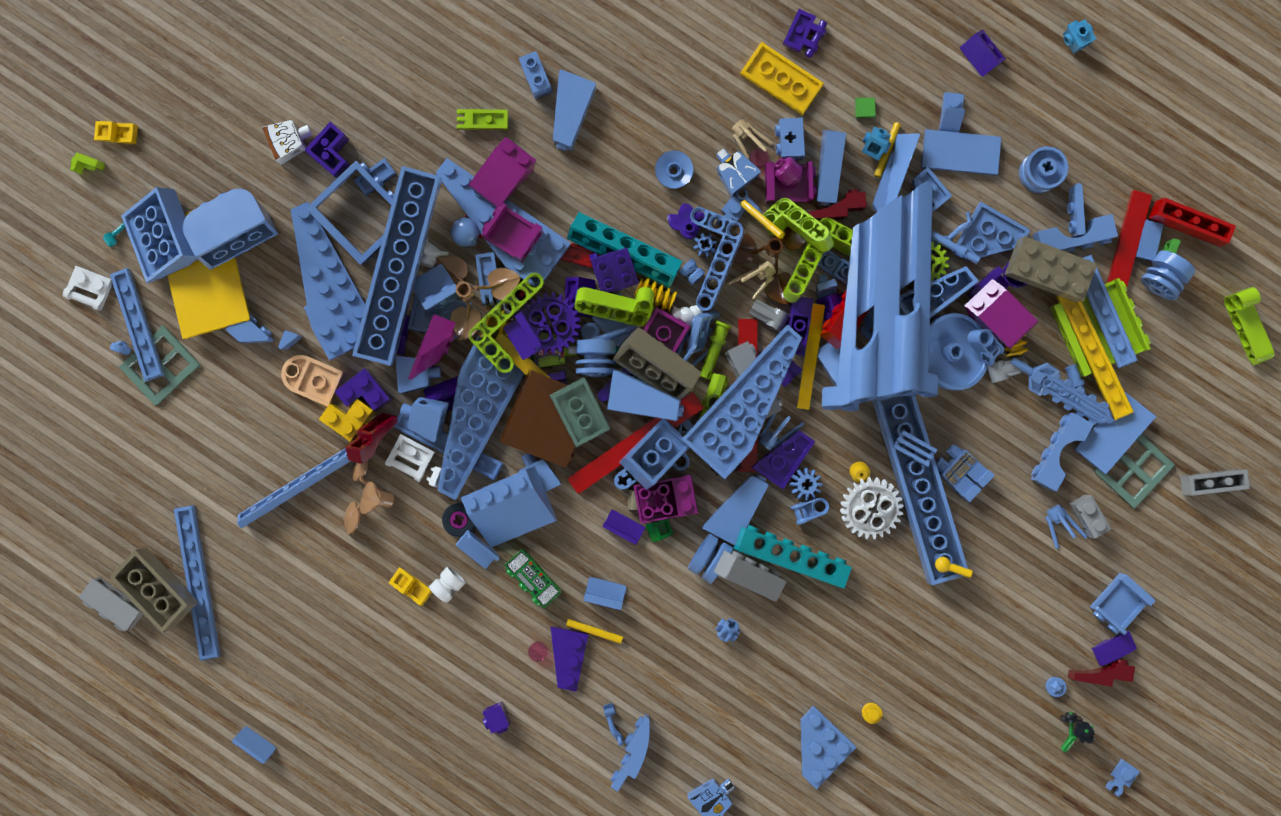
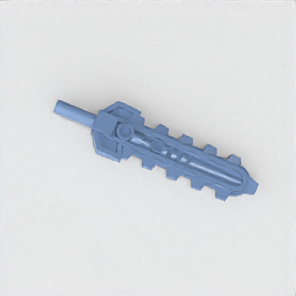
(1046, 380)

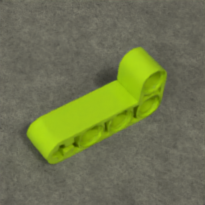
(787, 213)
(616, 307)
(1249, 325)

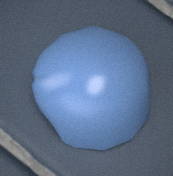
(464, 232)

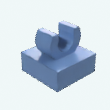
(825, 287)

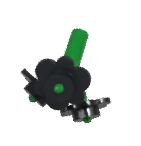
(1083, 730)

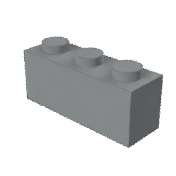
(1215, 482)
(111, 604)

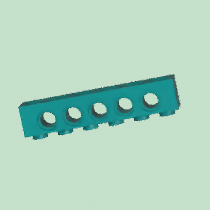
(605, 239)
(837, 576)

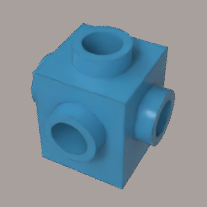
(1078, 35)
(876, 142)

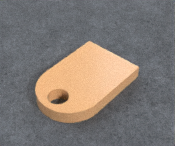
(313, 379)

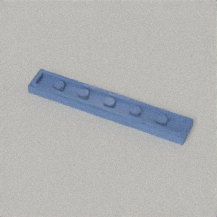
(1109, 321)
(137, 324)
(485, 464)

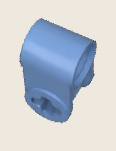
(988, 347)
(808, 510)

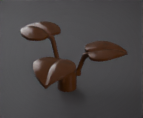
(744, 255)

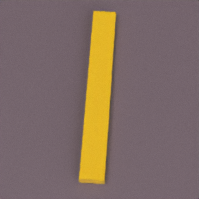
(1096, 358)

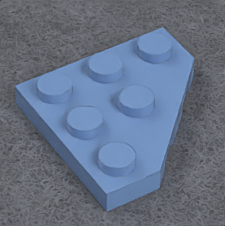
(990, 232)
(821, 747)

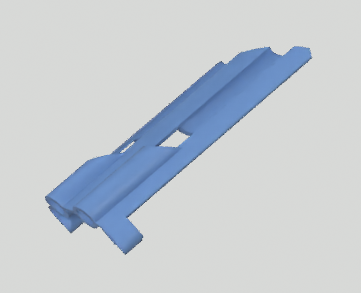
(884, 258)

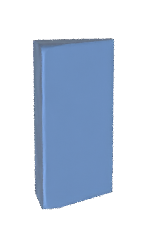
(254, 744)

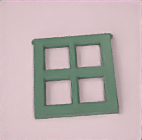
(174, 380)
(1135, 468)

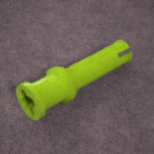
(717, 342)

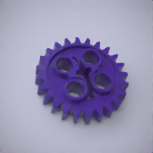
(565, 317)

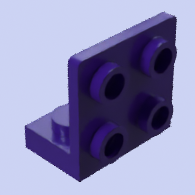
(614, 270)

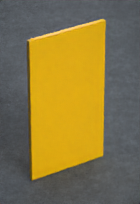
(207, 297)

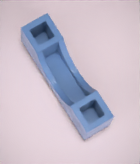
(1098, 230)
(1049, 472)

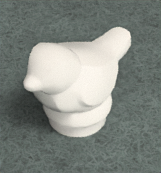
(430, 254)
(686, 314)

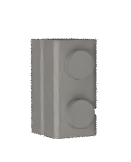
(1090, 516)

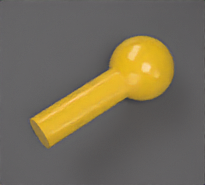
(943, 565)

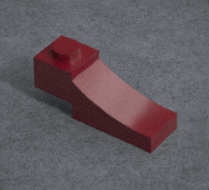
(852, 201)
(369, 438)
(1105, 675)

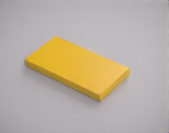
(782, 78)

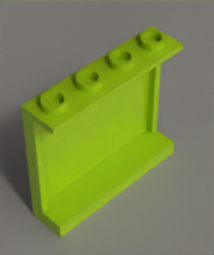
(1125, 310)

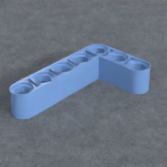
(719, 256)

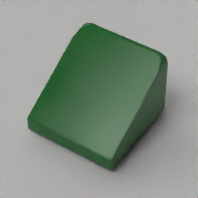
(659, 530)

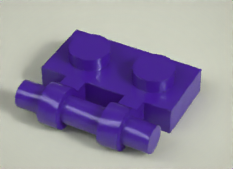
(799, 30)

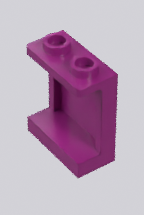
(800, 193)
(511, 233)

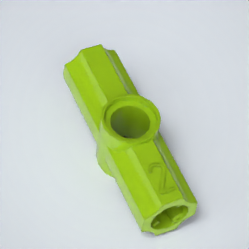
(715, 390)

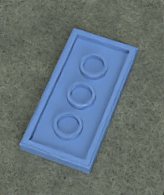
(961, 152)
(1110, 441)

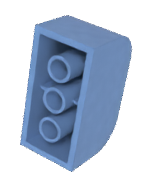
(227, 227)

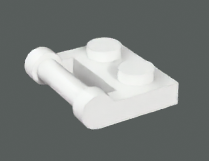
(91, 282)
(413, 452)

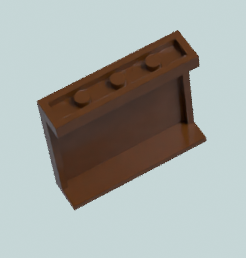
(536, 424)

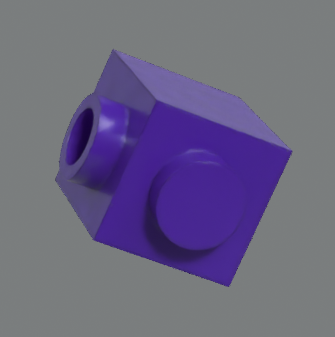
(496, 718)

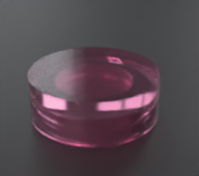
(759, 157)
(537, 651)

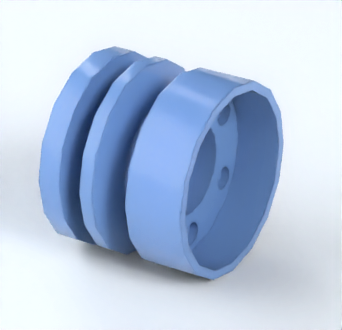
(1168, 275)
(595, 357)

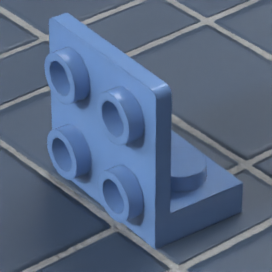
(435, 289)

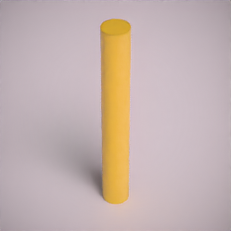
(884, 157)
(762, 219)
(594, 631)

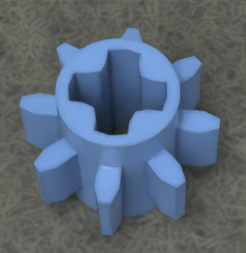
(702, 240)
(728, 630)

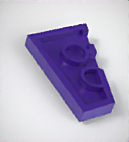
(784, 459)
(568, 656)

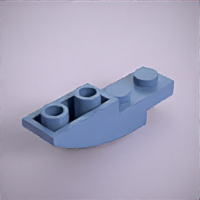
(637, 747)

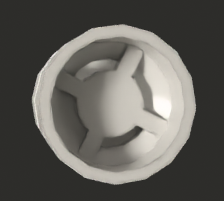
(447, 584)

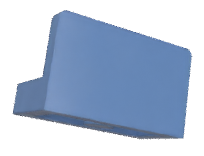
(477, 549)
(605, 593)

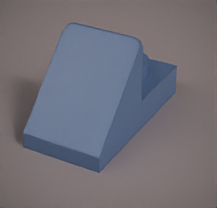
(952, 112)

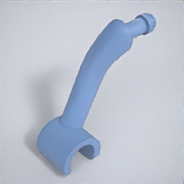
(748, 200)
(960, 228)
(608, 711)

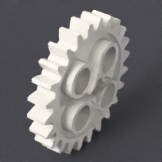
(887, 514)

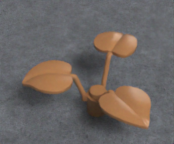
(501, 283)
(371, 499)

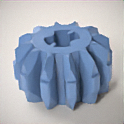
(810, 489)

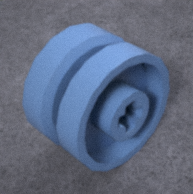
(1043, 169)
(708, 557)

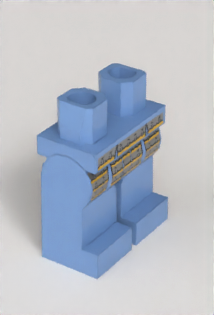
(959, 467)

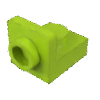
(82, 161)

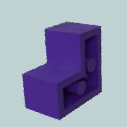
(325, 149)
(364, 386)

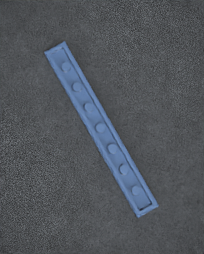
(292, 488)
(197, 582)

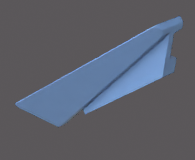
(895, 170)

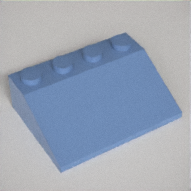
(158, 234)
(510, 507)

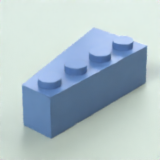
(942, 292)

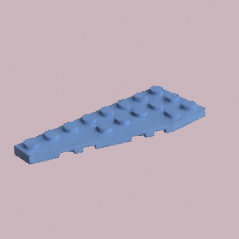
(544, 254)
(330, 294)
(477, 407)
(734, 421)

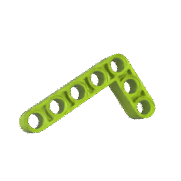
(807, 268)
(501, 319)

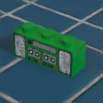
(532, 578)

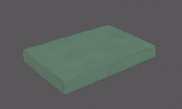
(580, 412)

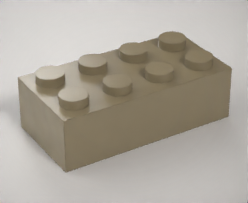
(1050, 269)
(656, 364)
(153, 589)

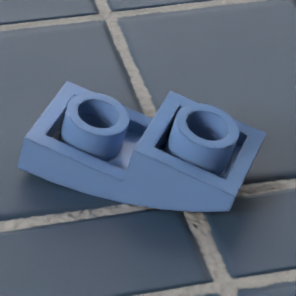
(834, 266)

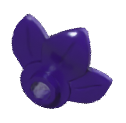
(683, 220)

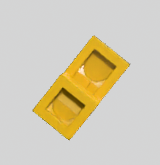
(116, 132)
(411, 586)

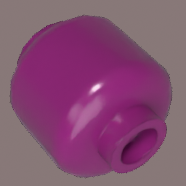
(788, 171)

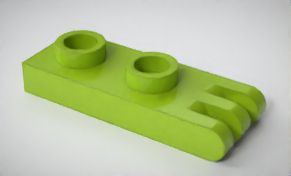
(482, 119)

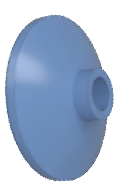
(676, 160)

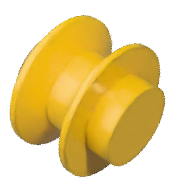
(859, 470)
(871, 713)

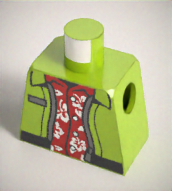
(550, 360)

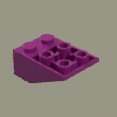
(666, 499)

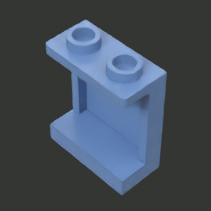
(1121, 603)

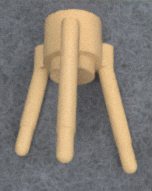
(743, 130)
(763, 272)

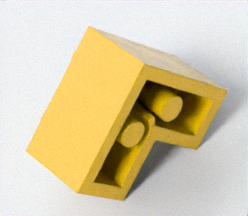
(348, 423)

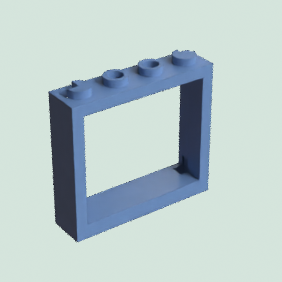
(320, 217)

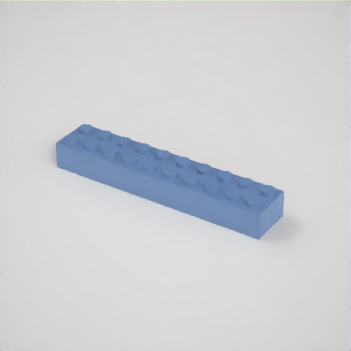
(397, 266)
(920, 487)

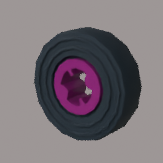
(450, 515)

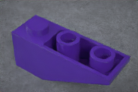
(799, 321)

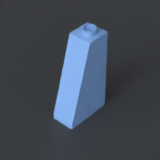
(572, 104)
(830, 166)
(638, 397)
(737, 509)

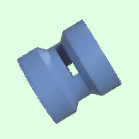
(688, 268)

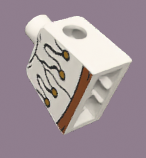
(286, 139)

